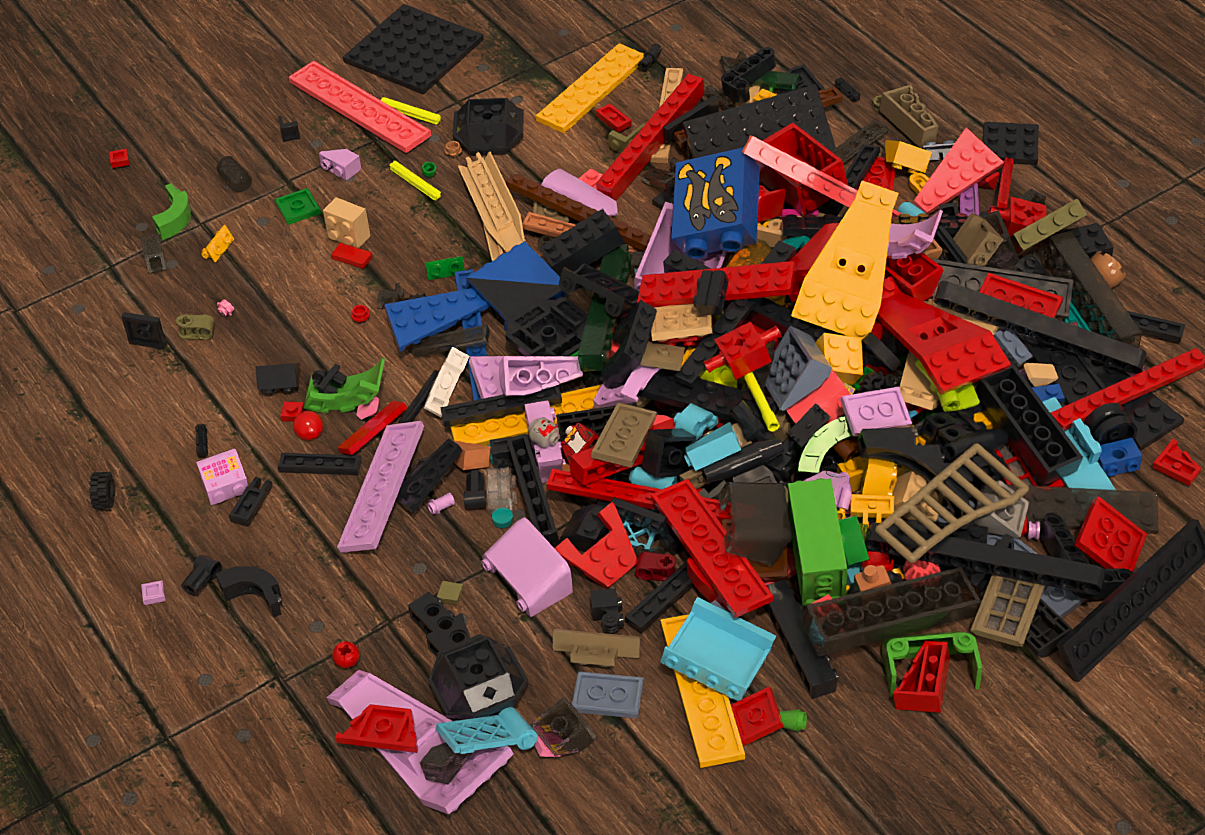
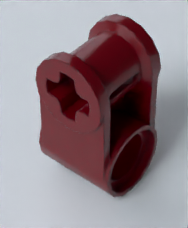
(654, 566)

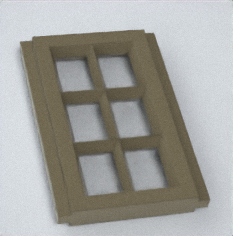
(1007, 610)

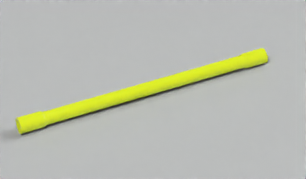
(767, 415)

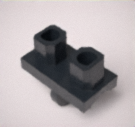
(326, 381)

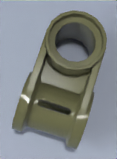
(196, 326)

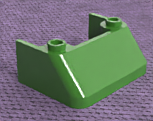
(909, 645)

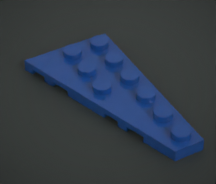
(431, 314)

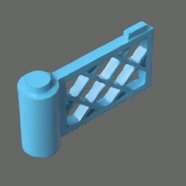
(643, 478)
(509, 725)

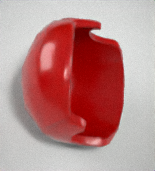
(308, 425)
(878, 559)

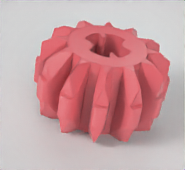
(919, 569)

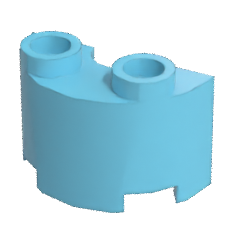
(695, 420)

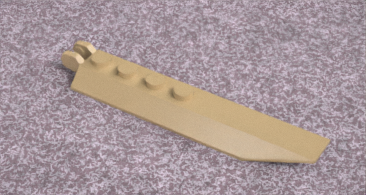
(493, 201)

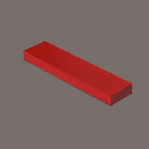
(372, 427)

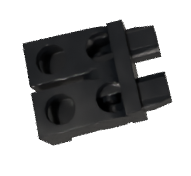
(949, 425)

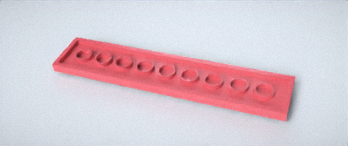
(360, 106)

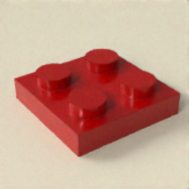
(757, 715)

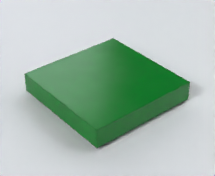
(297, 206)

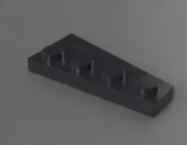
(425, 477)

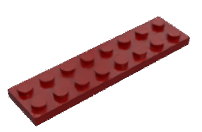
(744, 283)
(704, 540)

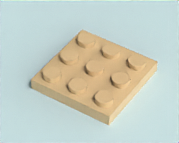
(680, 322)

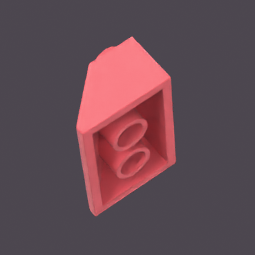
(826, 396)

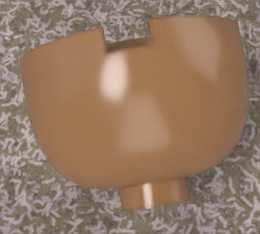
(1108, 268)

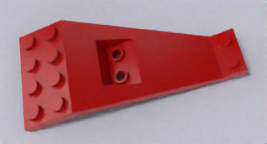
(950, 358)

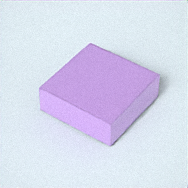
(153, 592)

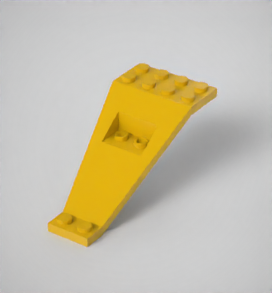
(840, 295)

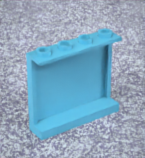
(719, 649)

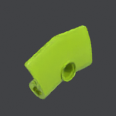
(956, 399)

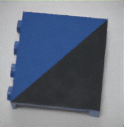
(516, 282)

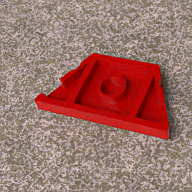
(382, 728)

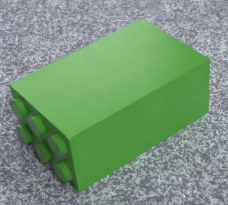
(816, 540)

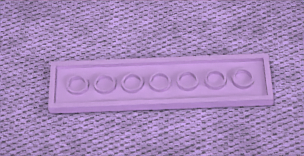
(380, 487)

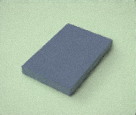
(608, 694)

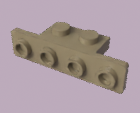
(595, 647)

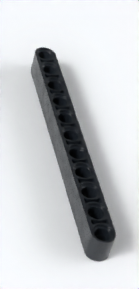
(1040, 327)
(998, 561)

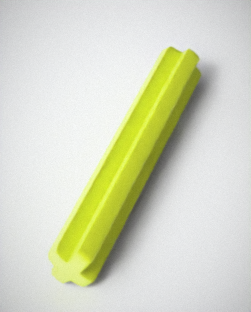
(413, 111)
(415, 180)

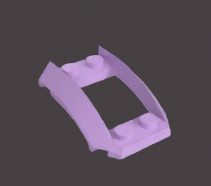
(626, 393)

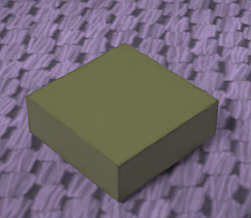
(450, 592)

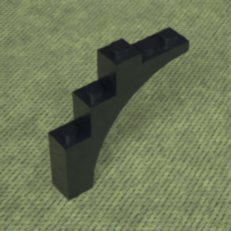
(900, 447)

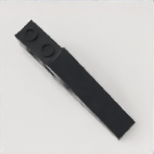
(437, 623)

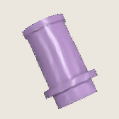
(441, 503)

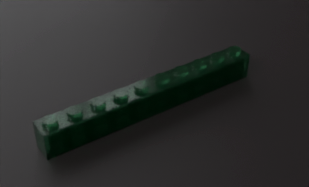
(600, 325)

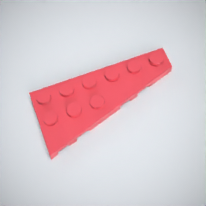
(959, 170)

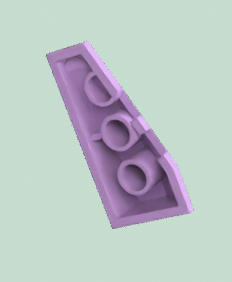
(535, 373)

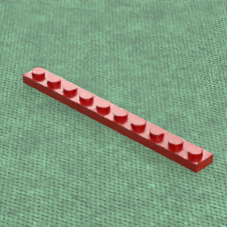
(1132, 387)
(608, 489)

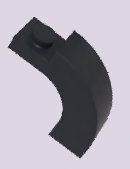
(253, 581)

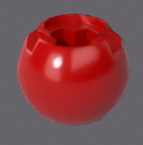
(345, 654)

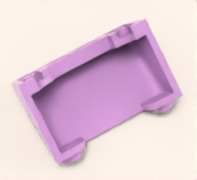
(529, 567)

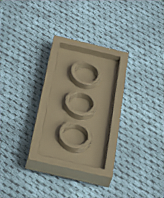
(624, 435)

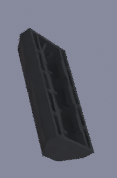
(592, 418)
(1045, 630)

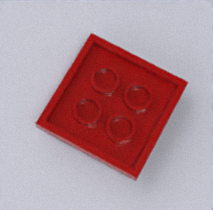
(1110, 537)

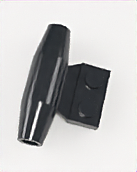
(989, 439)
(746, 464)

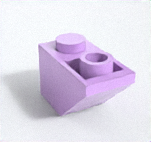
(340, 162)

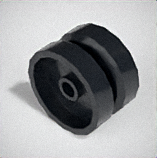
(1110, 424)

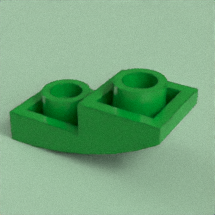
(853, 540)

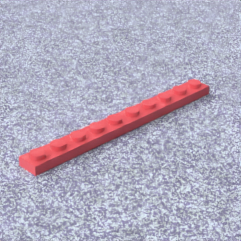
(801, 172)

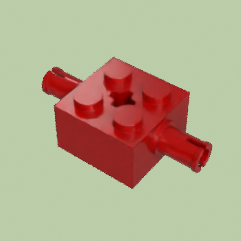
(1020, 214)
(743, 350)

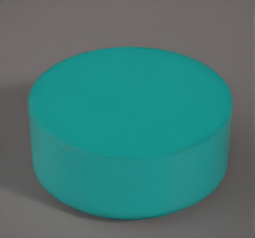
(502, 518)

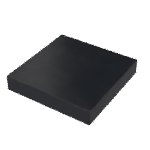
(144, 330)

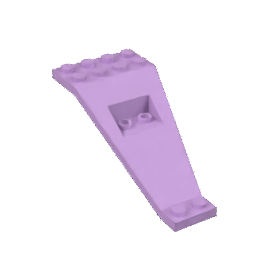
(367, 689)

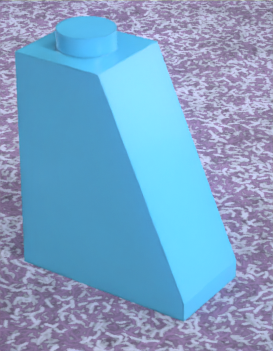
(712, 447)

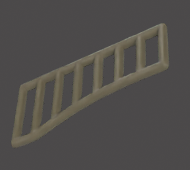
(954, 523)

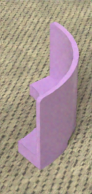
(912, 237)

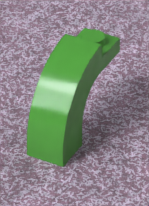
(176, 217)

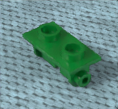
(444, 267)

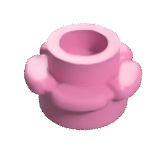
(225, 308)

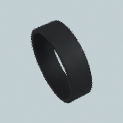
(881, 351)

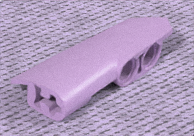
(577, 190)

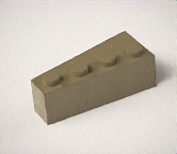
(909, 115)

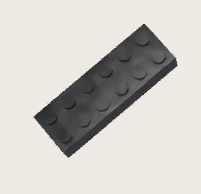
(1029, 425)

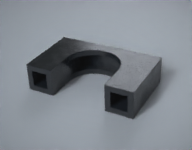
(633, 336)

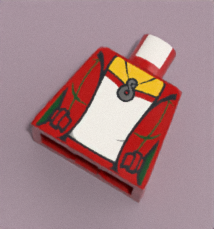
(578, 439)

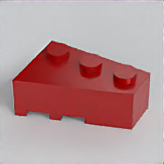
(926, 680)

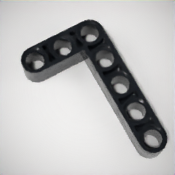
(1061, 545)

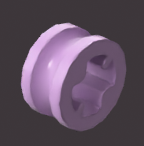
(1033, 530)

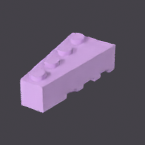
(549, 457)

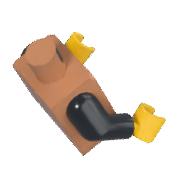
(874, 577)

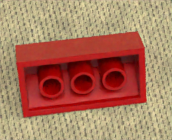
(914, 275)

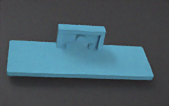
(1089, 473)

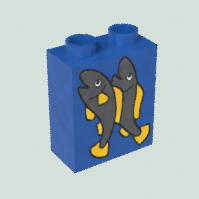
(715, 203)

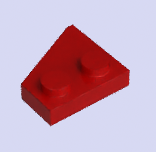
(1177, 464)

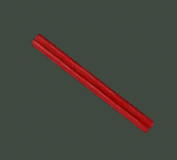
(1005, 183)

